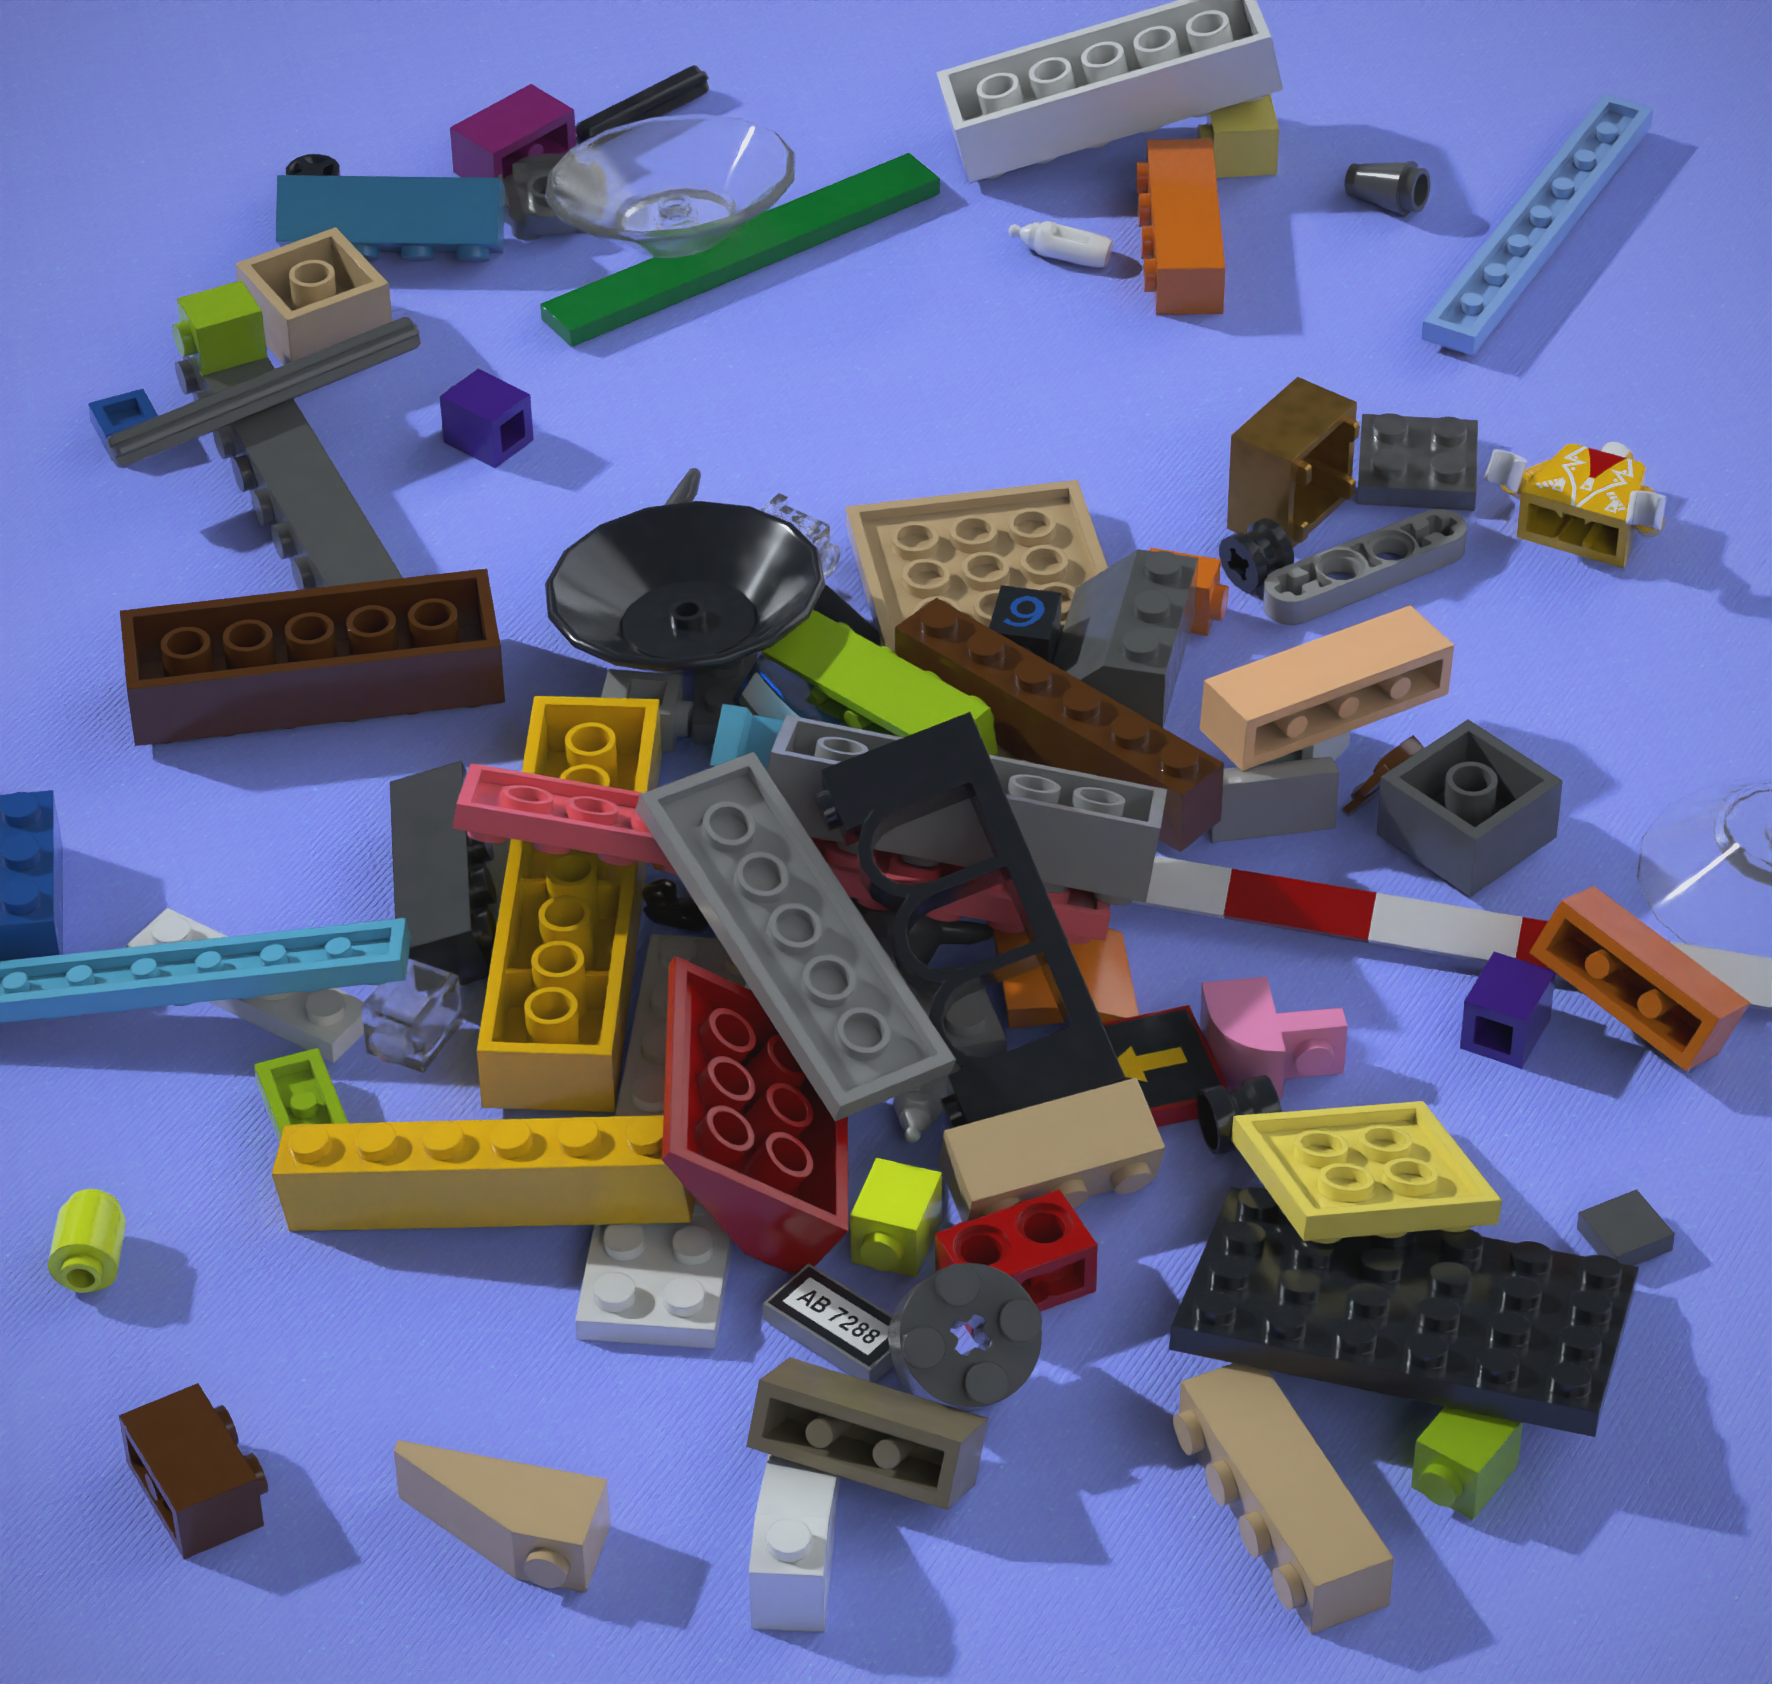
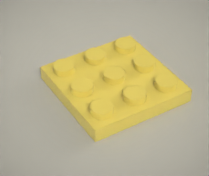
(1365, 1171)

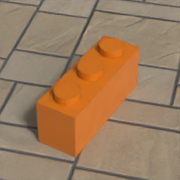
(1639, 978)

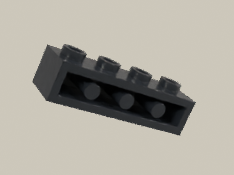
(441, 875)

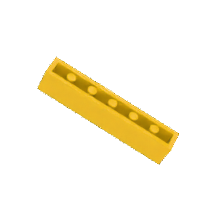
(477, 1174)

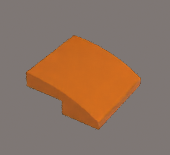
(1104, 970)

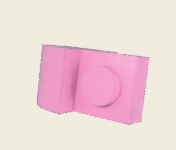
(1257, 1041)

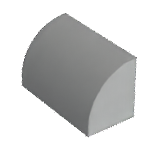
(1278, 799)

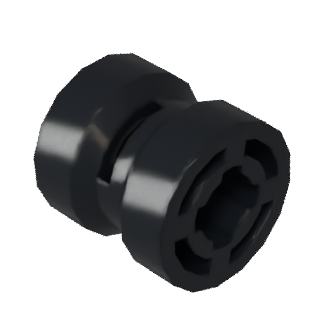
(1218, 1106)

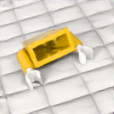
(1582, 500)

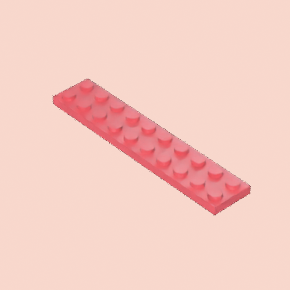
(605, 821)

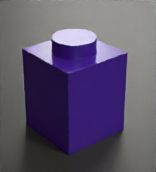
(486, 418)
(1507, 1010)

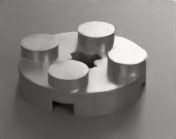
(525, 199)

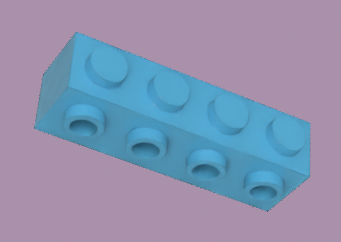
(396, 214)

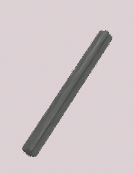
(262, 392)

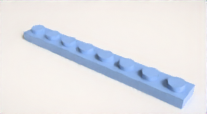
(1536, 225)

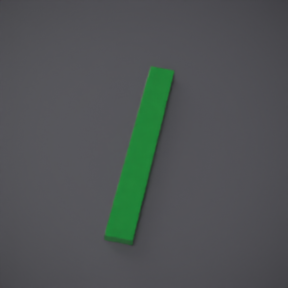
(765, 240)

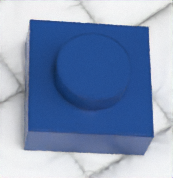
(120, 413)

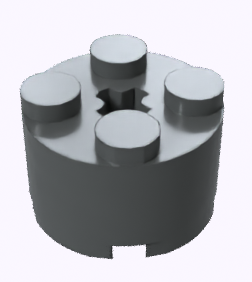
(1003, 1324)

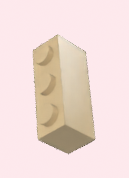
(1068, 1144)

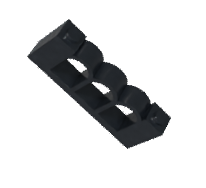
(919, 777)

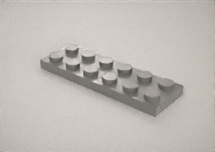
(795, 936)

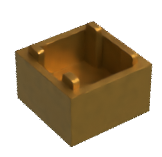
(1293, 460)

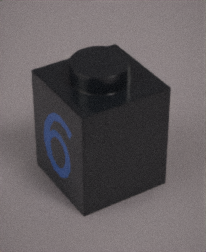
(1029, 619)

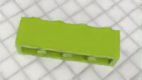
(871, 684)

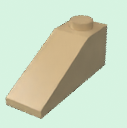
(517, 1515)

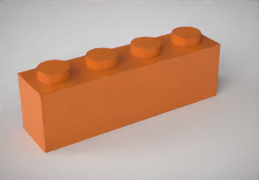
(1181, 226)

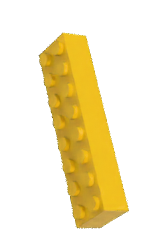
(568, 924)

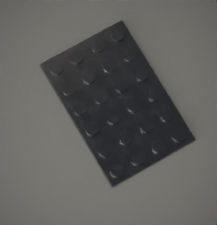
(1411, 1315)

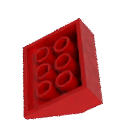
(749, 1125)

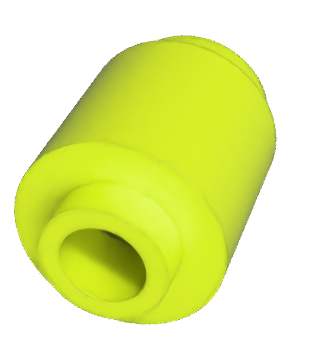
(87, 1241)

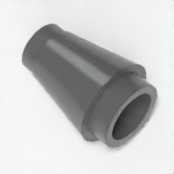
(1390, 185)

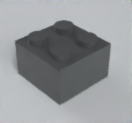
(1469, 807)

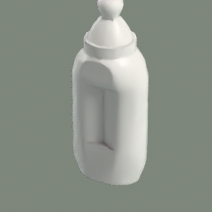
(1065, 243)
(920, 1107)

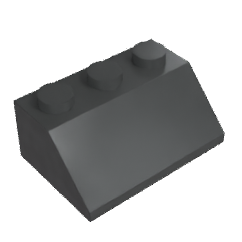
(1132, 630)

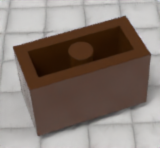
(194, 1470)

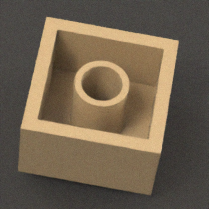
(315, 294)

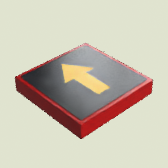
(1168, 1059)

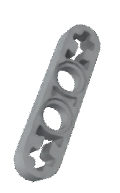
(1306, 592)

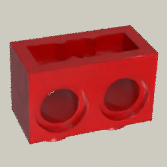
(1033, 1242)

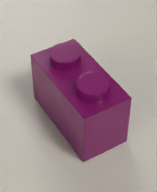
(511, 130)

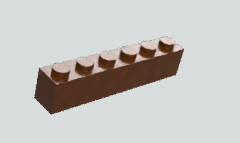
(1063, 721)

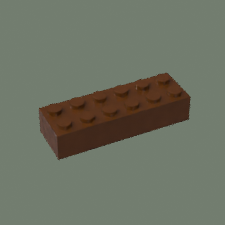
(311, 657)

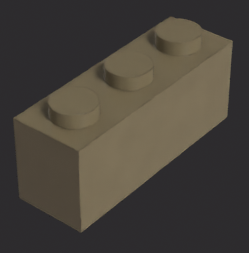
(867, 1432)

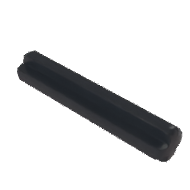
(651, 102)

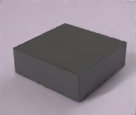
(1626, 1229)

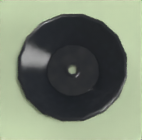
(684, 587)

